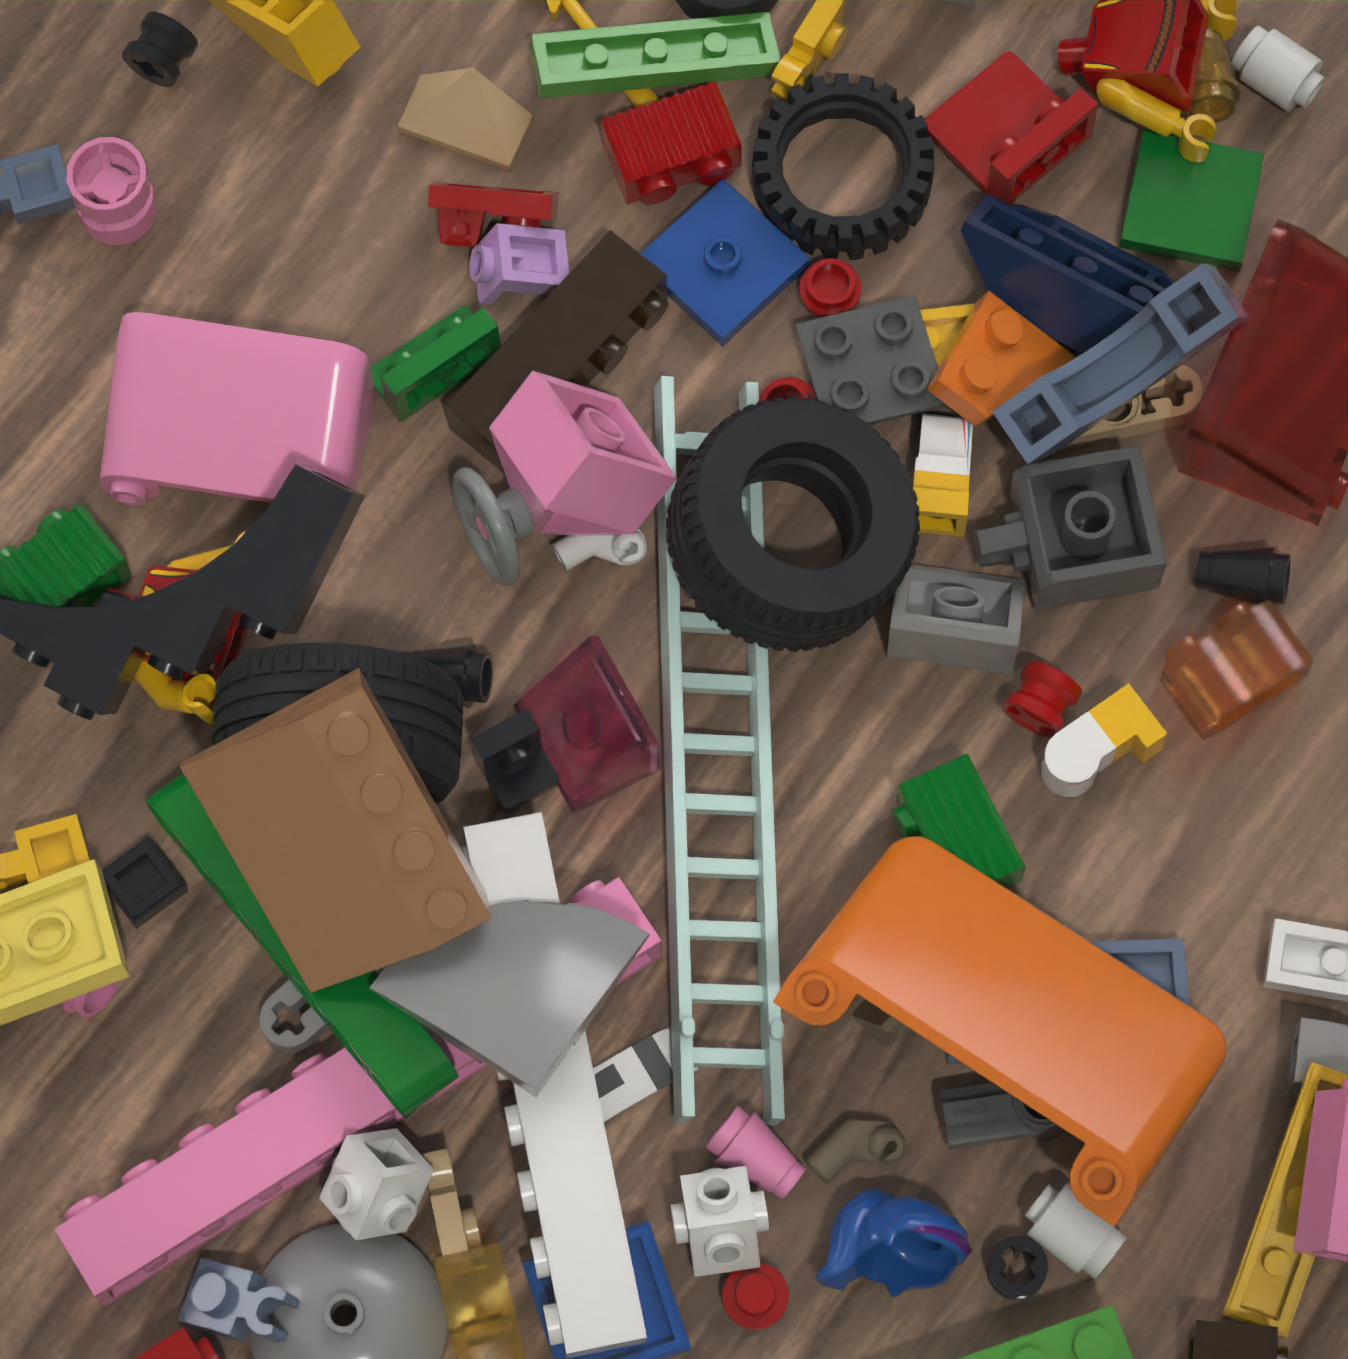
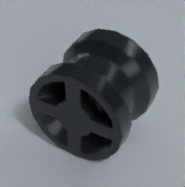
(160, 49)

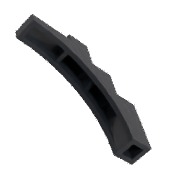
(264, 575)

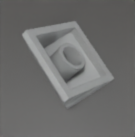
(957, 619)

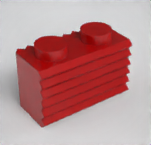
(672, 144)

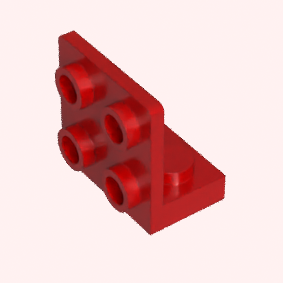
(1010, 127)

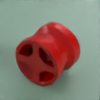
(1042, 699)

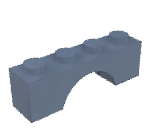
(1122, 366)

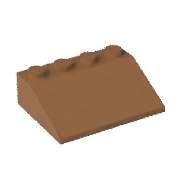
(338, 835)

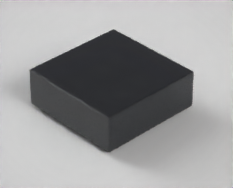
(143, 882)

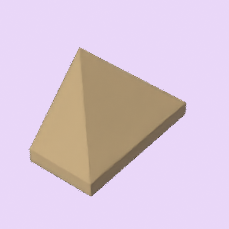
(466, 116)

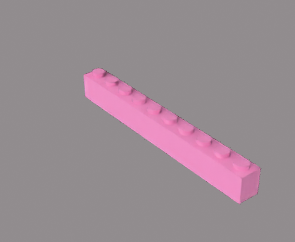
(259, 1152)

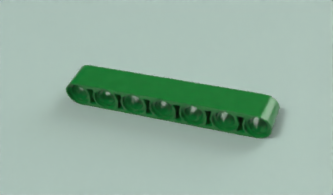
(377, 1034)

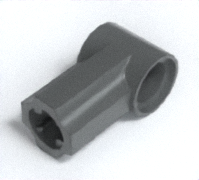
(988, 1116)

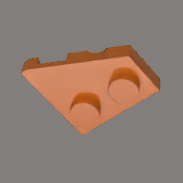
(993, 360)

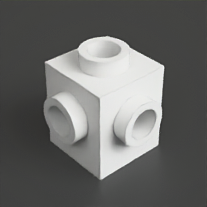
(376, 1184)
(720, 1220)

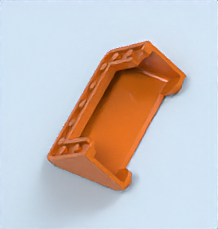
(1019, 1007)

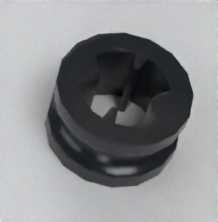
(997, 1265)

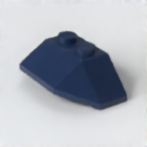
(1058, 272)

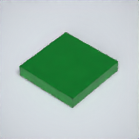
(1191, 207)

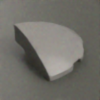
(517, 984)

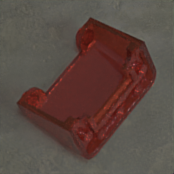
(1280, 388)

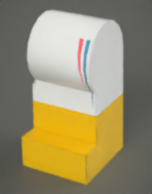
(943, 474)
(1098, 740)

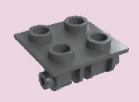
(872, 360)

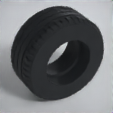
(839, 464)
(413, 693)

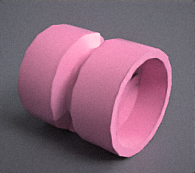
(112, 190)

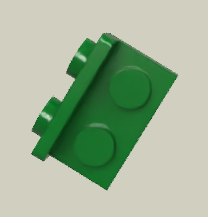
(435, 361)

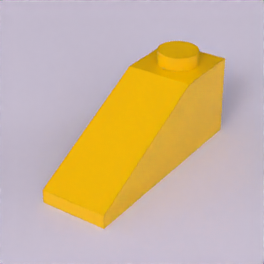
(298, 34)

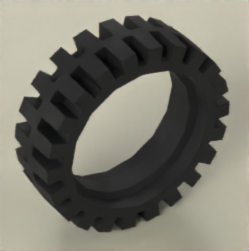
(843, 101)

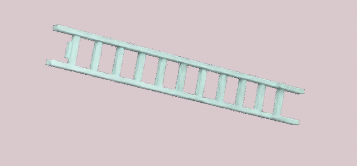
(679, 803)

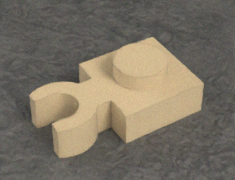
(455, 1227)

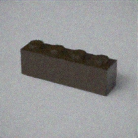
(568, 336)

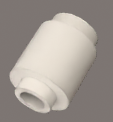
(1278, 68)
(1072, 1231)

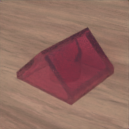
(591, 727)

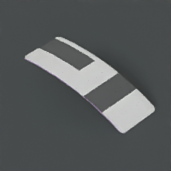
(635, 1073)

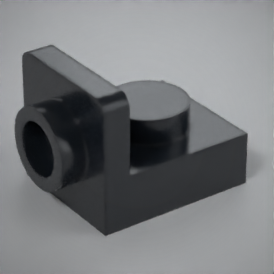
(514, 761)

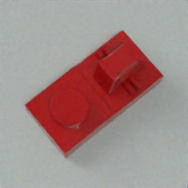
(465, 206)

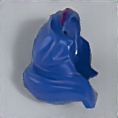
(893, 1243)

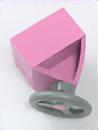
(571, 470)

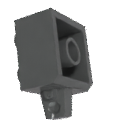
(1079, 529)

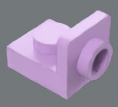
(518, 261)

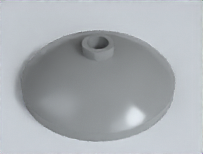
(380, 1276)

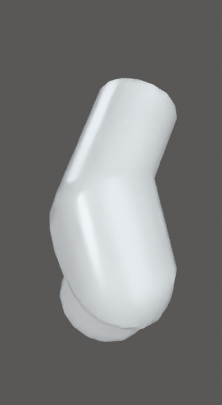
(619, 549)

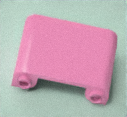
(230, 409)

